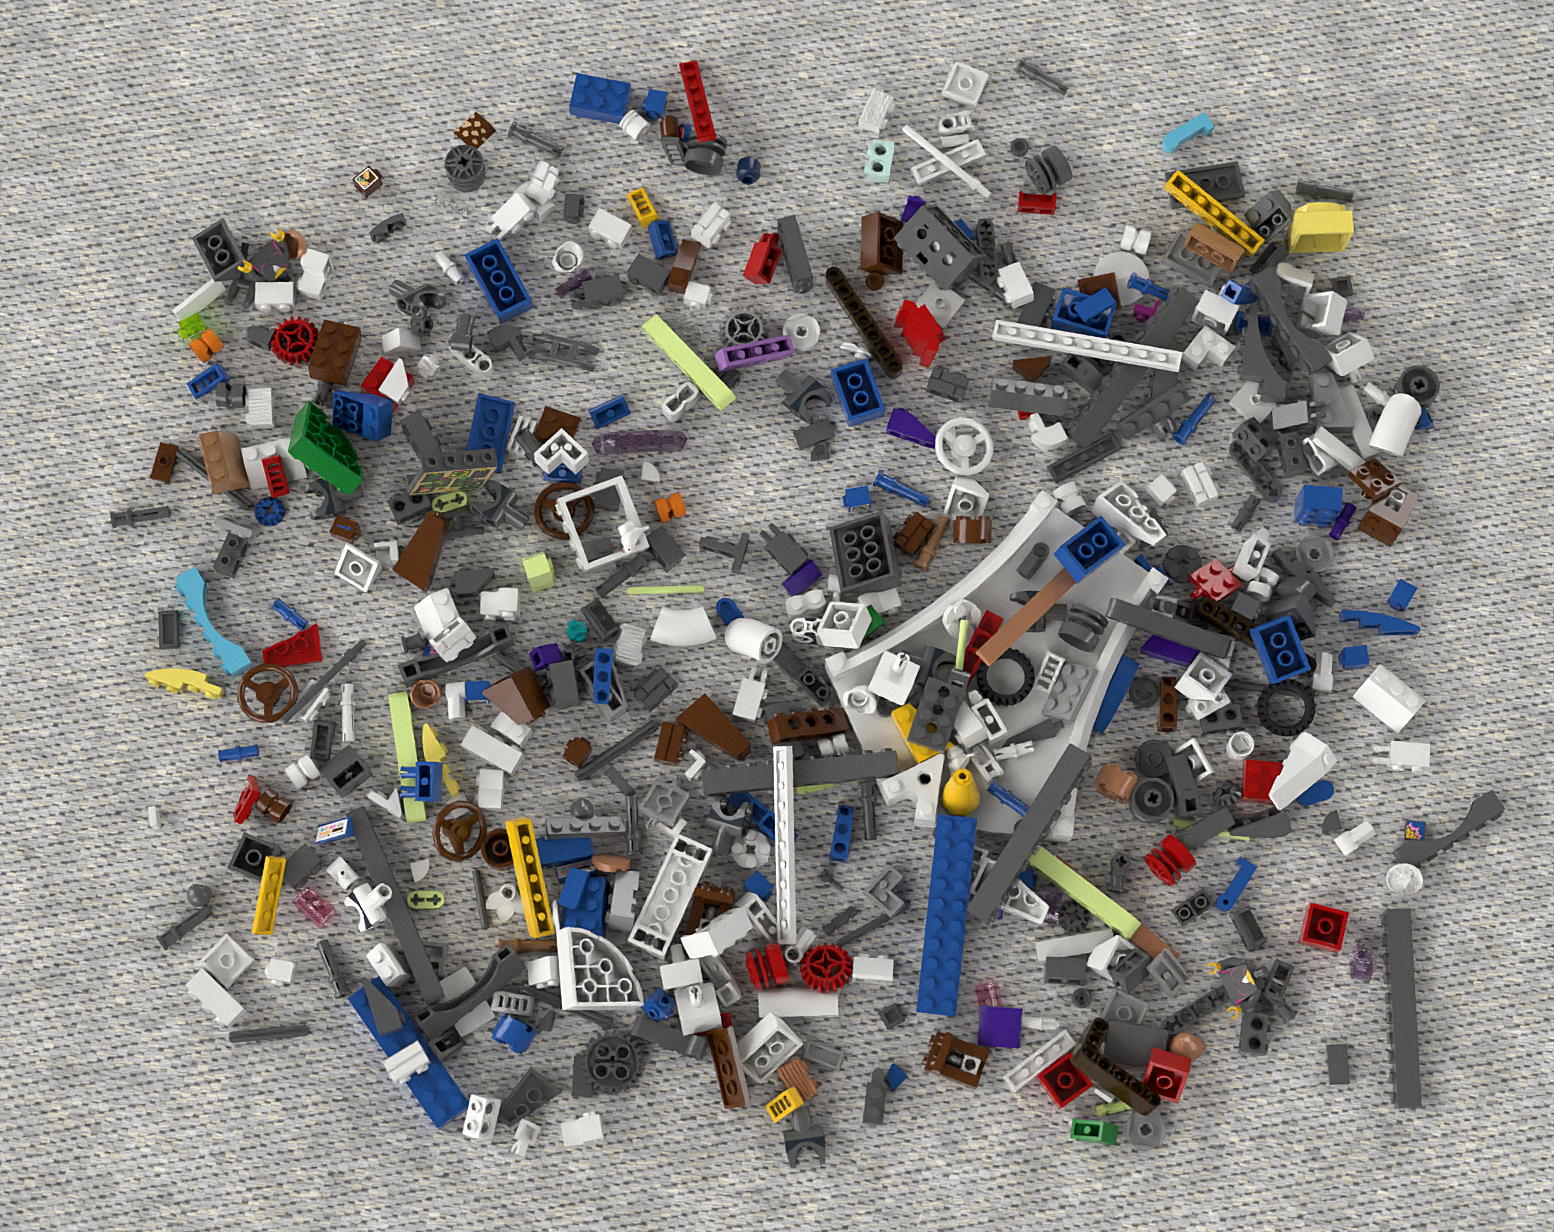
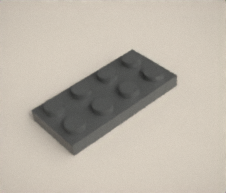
(1220, 181)

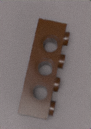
(782, 733)

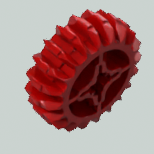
(300, 327)
(840, 967)

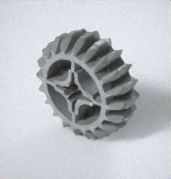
(734, 318)

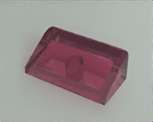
(314, 907)
(989, 994)

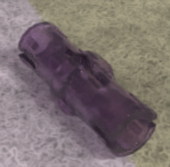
(573, 283)

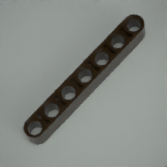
(864, 331)
(1229, 626)

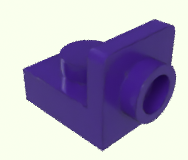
(912, 206)

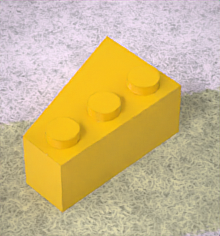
(903, 719)

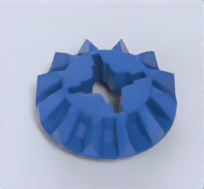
(271, 519)

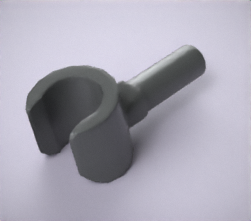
(829, 879)

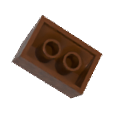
(878, 244)

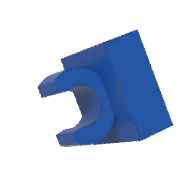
(1425, 420)

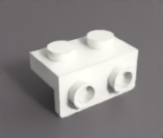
(1202, 708)
(310, 710)

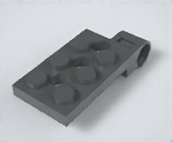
(930, 698)

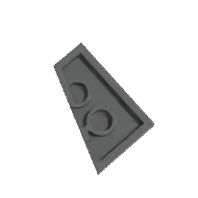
(526, 1098)

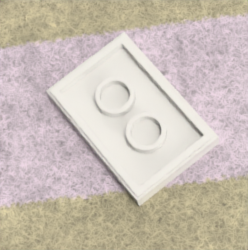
(456, 985)

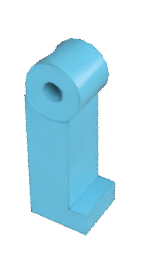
(1186, 132)

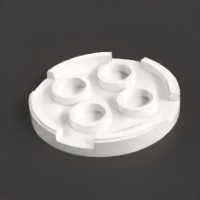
(1123, 265)

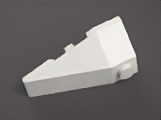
(1123, 510)
(1305, 765)
(1021, 901)

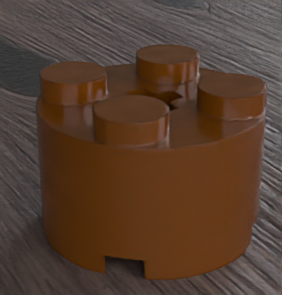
(972, 531)
(490, 850)

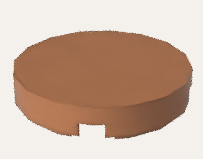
(610, 862)

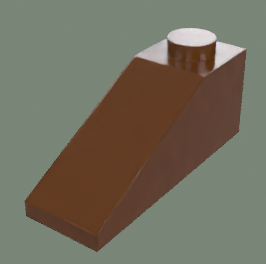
(683, 266)

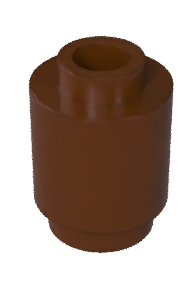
(669, 126)

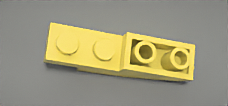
(178, 679)
(437, 753)

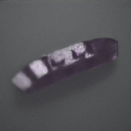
(639, 442)

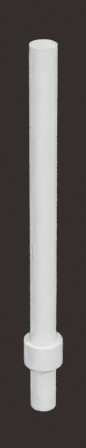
(974, 183)

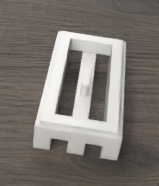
(527, 421)

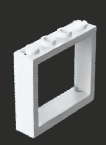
(569, 528)

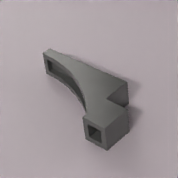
(1255, 363)

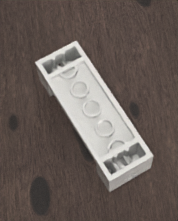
(670, 896)

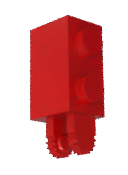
(763, 259)

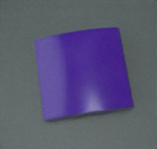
(999, 1026)

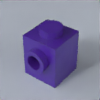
(545, 655)

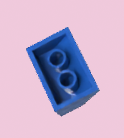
(1068, 320)

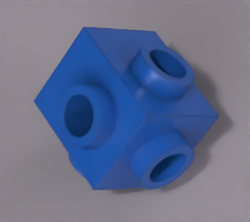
(659, 1005)

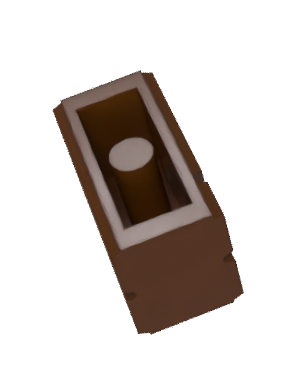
(913, 534)
(670, 744)

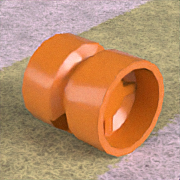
(206, 345)
(670, 507)

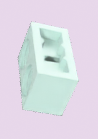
(882, 161)

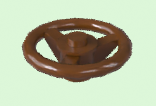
(542, 502)
(267, 692)
(458, 831)

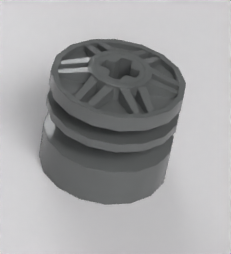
(706, 156)
(1048, 169)
(468, 177)
(1083, 628)

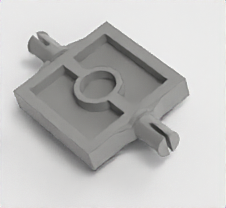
(664, 802)

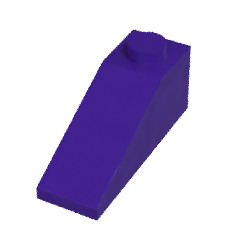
(907, 427)

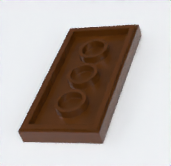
(728, 1067)

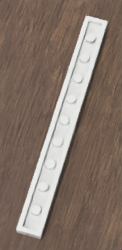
(1087, 345)
(784, 845)

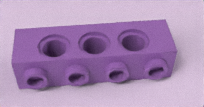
(754, 353)

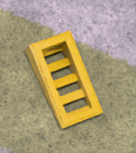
(647, 217)
(794, 1099)

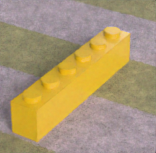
(530, 877)

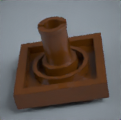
(1374, 479)

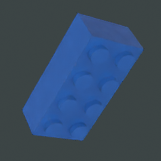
(499, 281)

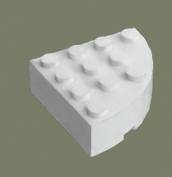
(594, 973)

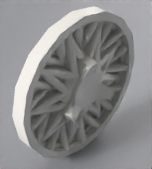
(1404, 879)
(556, 916)

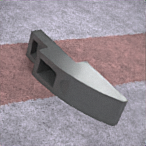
(803, 675)

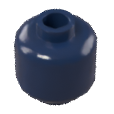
(748, 170)

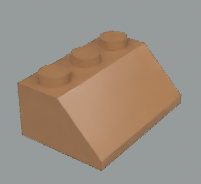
(1214, 247)
(223, 461)

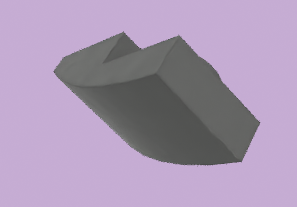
(381, 231)
(1193, 907)

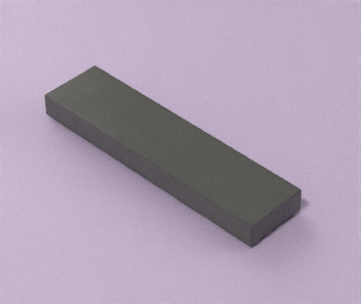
(1084, 458)

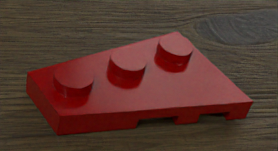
(298, 650)

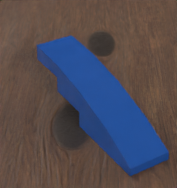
(1386, 624)
(1115, 692)
(761, 817)

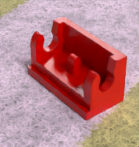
(1036, 203)

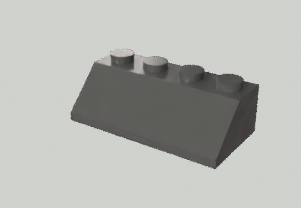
(1028, 396)

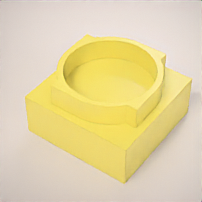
(1320, 228)

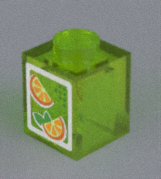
(191, 328)

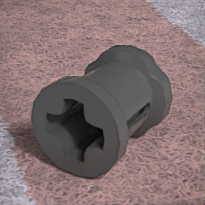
(412, 642)

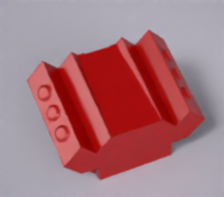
(919, 331)

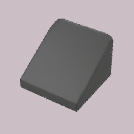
(546, 1023)

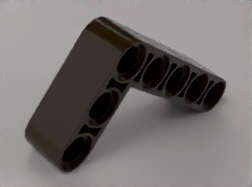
(1109, 1074)

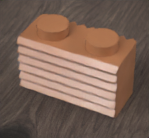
(795, 1076)

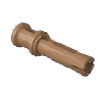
(927, 551)
(530, 945)

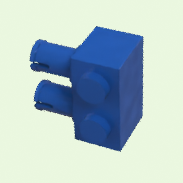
(427, 781)

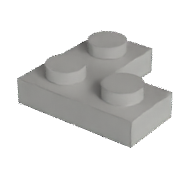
(882, 889)

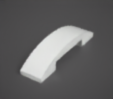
(721, 977)

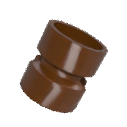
(271, 804)

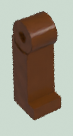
(1167, 705)

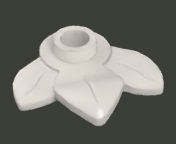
(860, 353)
(505, 905)

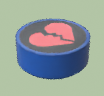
(684, 131)

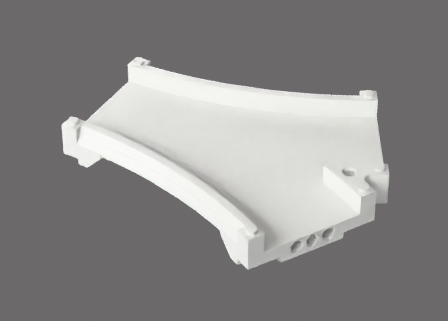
(989, 589)

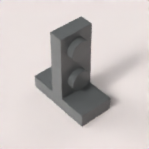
(727, 549)

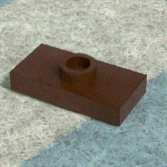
(164, 462)

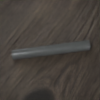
(480, 899)

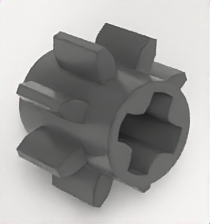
(422, 325)
(574, 652)

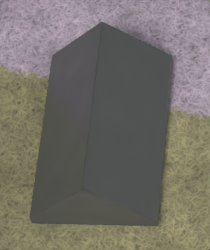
(220, 251)

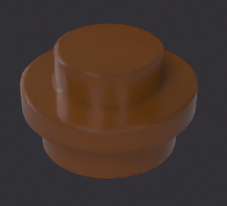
(874, 281)

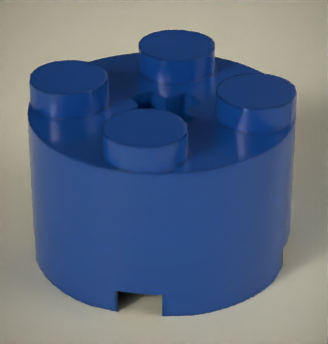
(514, 1033)

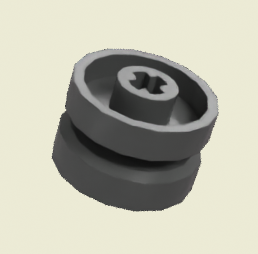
(1420, 384)
(1152, 789)

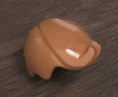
(296, 244)
(1186, 1045)

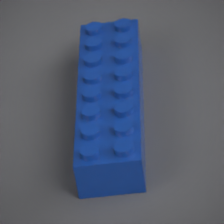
(432, 1088)

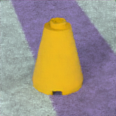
(960, 793)

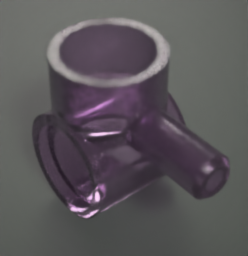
(1362, 965)

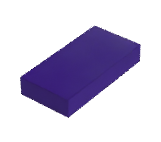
(802, 578)

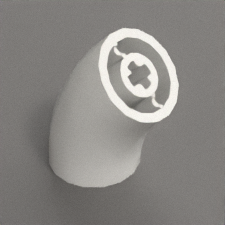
(1396, 425)
(683, 627)
(753, 639)

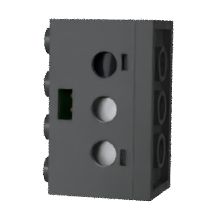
(939, 247)

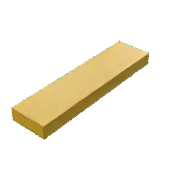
(268, 895)

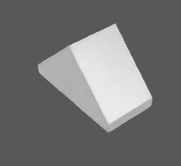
(401, 341)

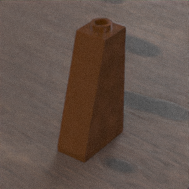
(422, 553)
(711, 725)

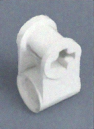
(959, 123)

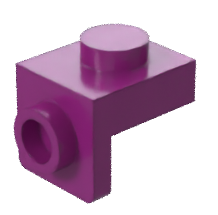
(1143, 313)

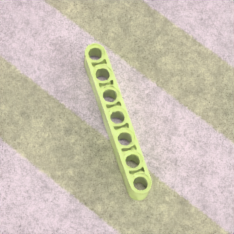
(688, 362)
(406, 750)
(1084, 893)

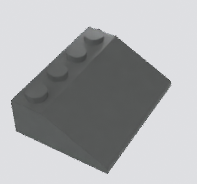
(865, 554)

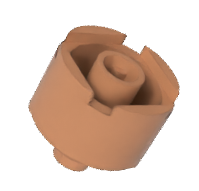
(1115, 783)

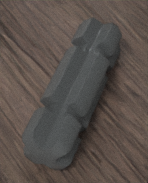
(839, 920)

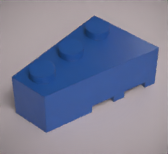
(563, 851)

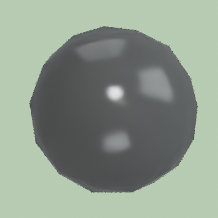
(199, 895)

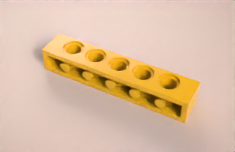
(1213, 212)

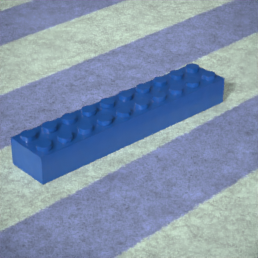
(946, 915)

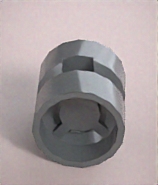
(230, 394)

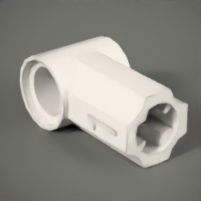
(1322, 676)
(456, 700)
(1352, 839)
(803, 941)

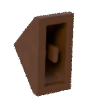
(1031, 368)

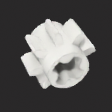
(429, 366)

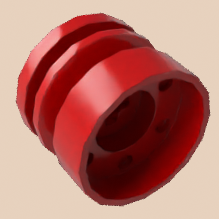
(1166, 863)
(766, 966)

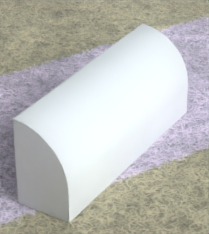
(797, 1003)

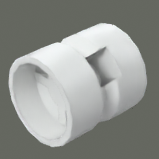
(1135, 240)
(1069, 498)
(1261, 586)
(835, 746)
(1239, 746)
(302, 771)

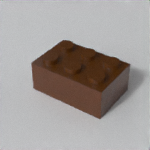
(335, 352)

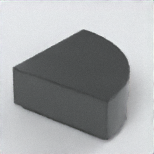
(820, 452)
(1331, 823)

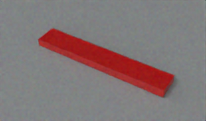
(697, 101)

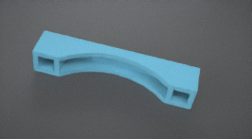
(195, 590)

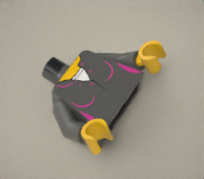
(269, 261)
(1241, 981)

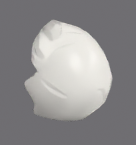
(568, 257)
(860, 700)

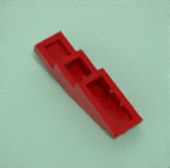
(987, 628)

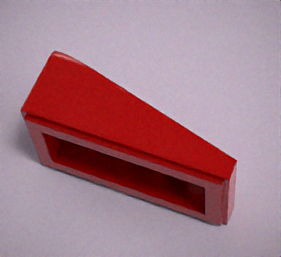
(279, 487)

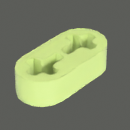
(448, 498)
(426, 895)

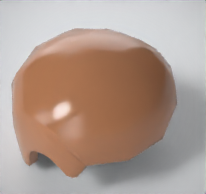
(425, 693)

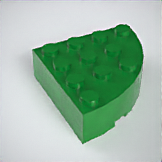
(324, 449)

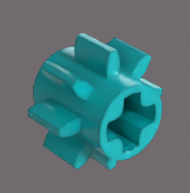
(576, 631)

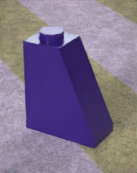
(1169, 651)

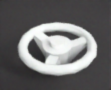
(963, 446)

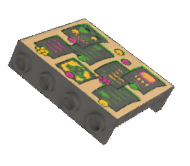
(452, 471)

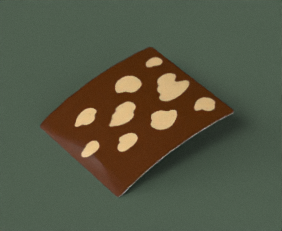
(475, 131)

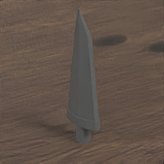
(1038, 732)

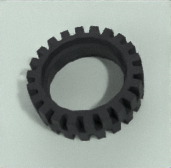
(1014, 698)
(1308, 714)

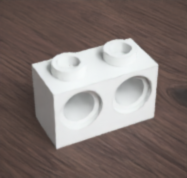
(481, 1116)

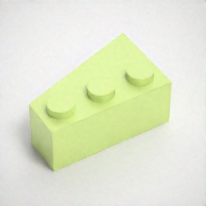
(539, 571)

